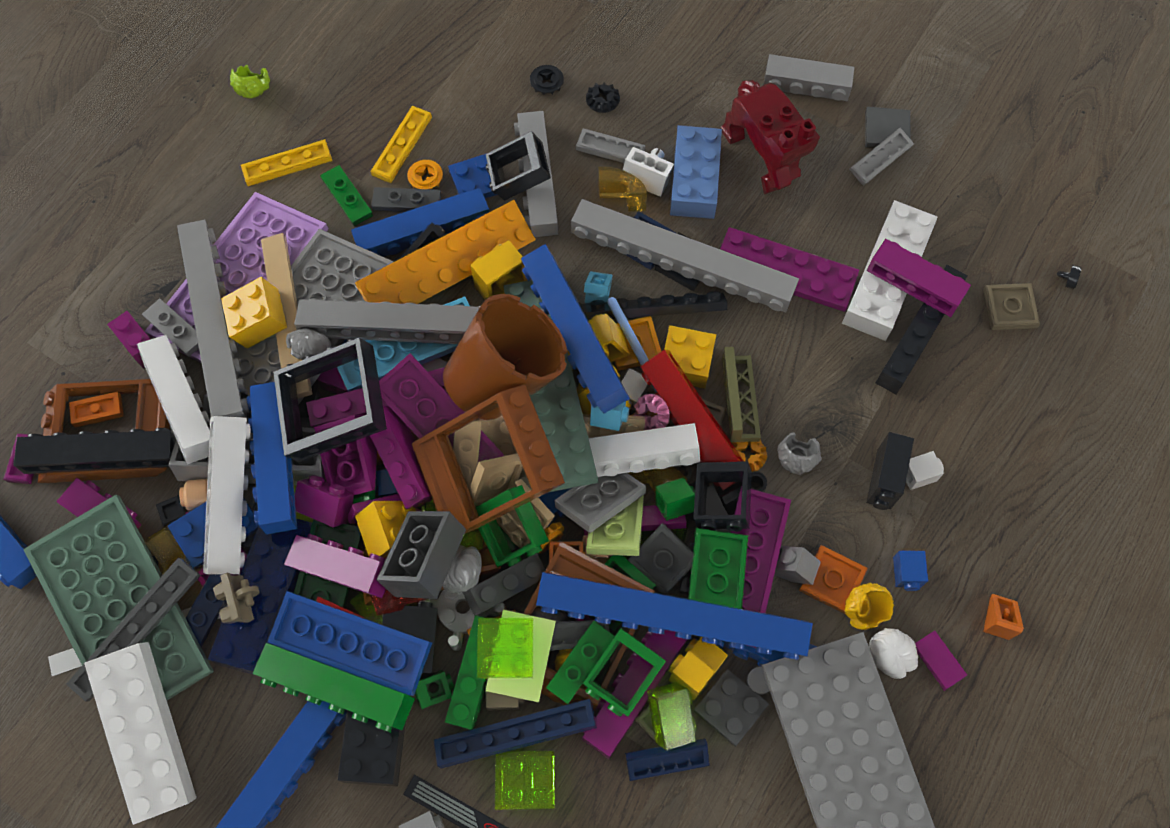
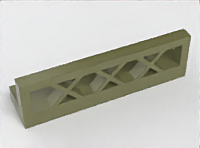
(735, 397)

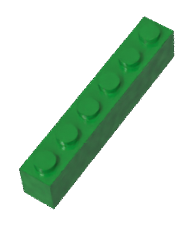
(333, 686)

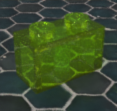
(672, 715)

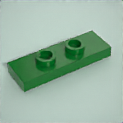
(346, 195)
(580, 662)

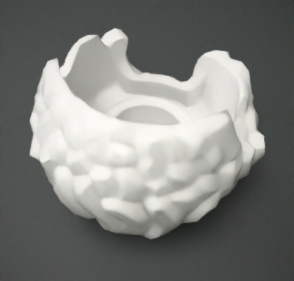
(894, 652)

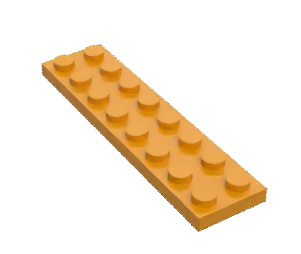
(445, 259)

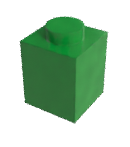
(675, 498)

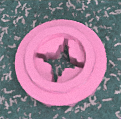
(654, 404)

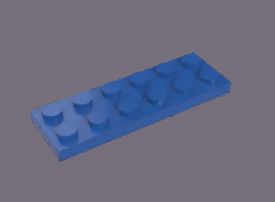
(350, 643)

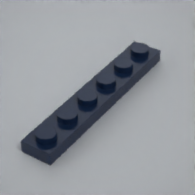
(515, 733)

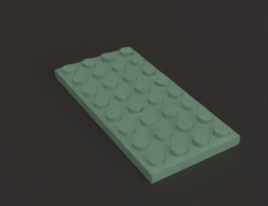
(97, 575)

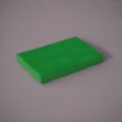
(718, 568)

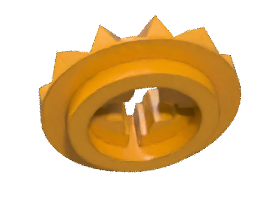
(419, 169)
(760, 455)
(554, 534)

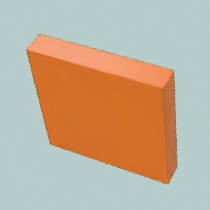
(834, 579)

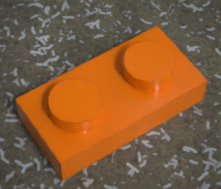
(96, 409)

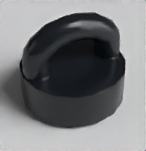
(1072, 277)

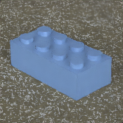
(696, 172)

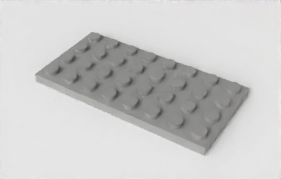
(321, 272)
(846, 738)

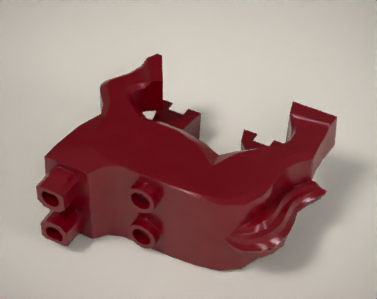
(774, 129)

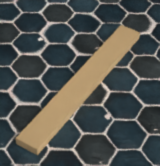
(280, 275)

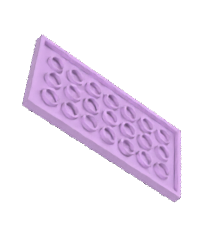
(242, 249)

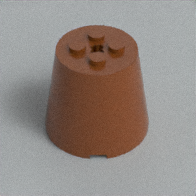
(502, 350)

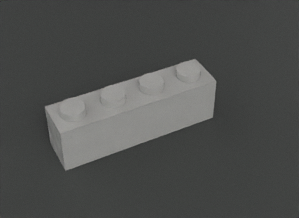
(809, 77)

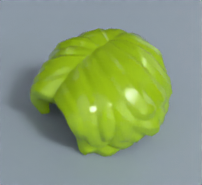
(249, 84)

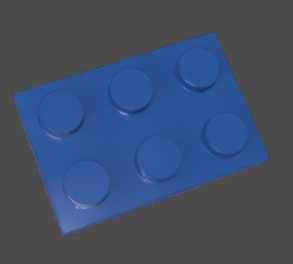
(190, 532)

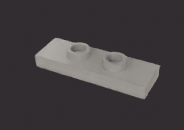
(605, 145)
(881, 156)
(172, 326)

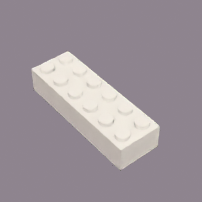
(875, 300)
(140, 732)

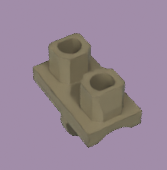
(238, 596)

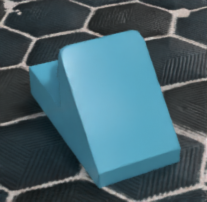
(597, 286)

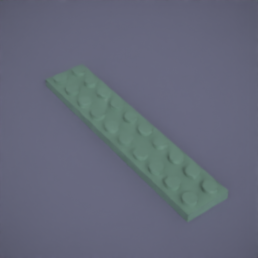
(561, 414)

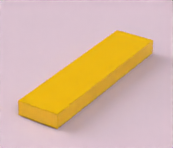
(401, 144)
(286, 162)

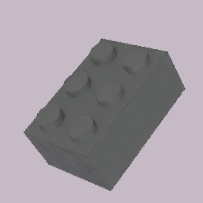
(422, 554)

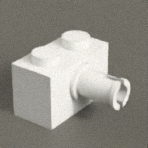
(649, 169)

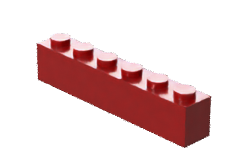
(689, 408)

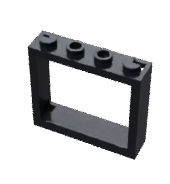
(290, 422)

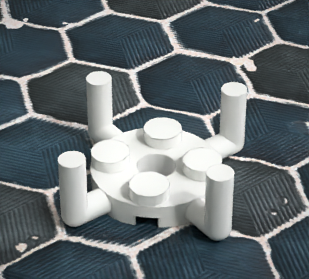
(455, 621)

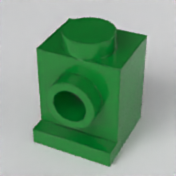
(425, 697)

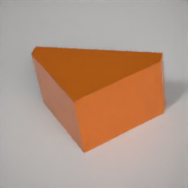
(1003, 618)

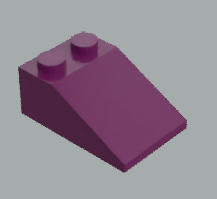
(352, 463)

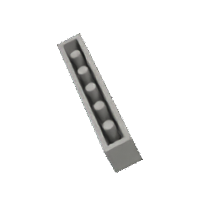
(540, 198)

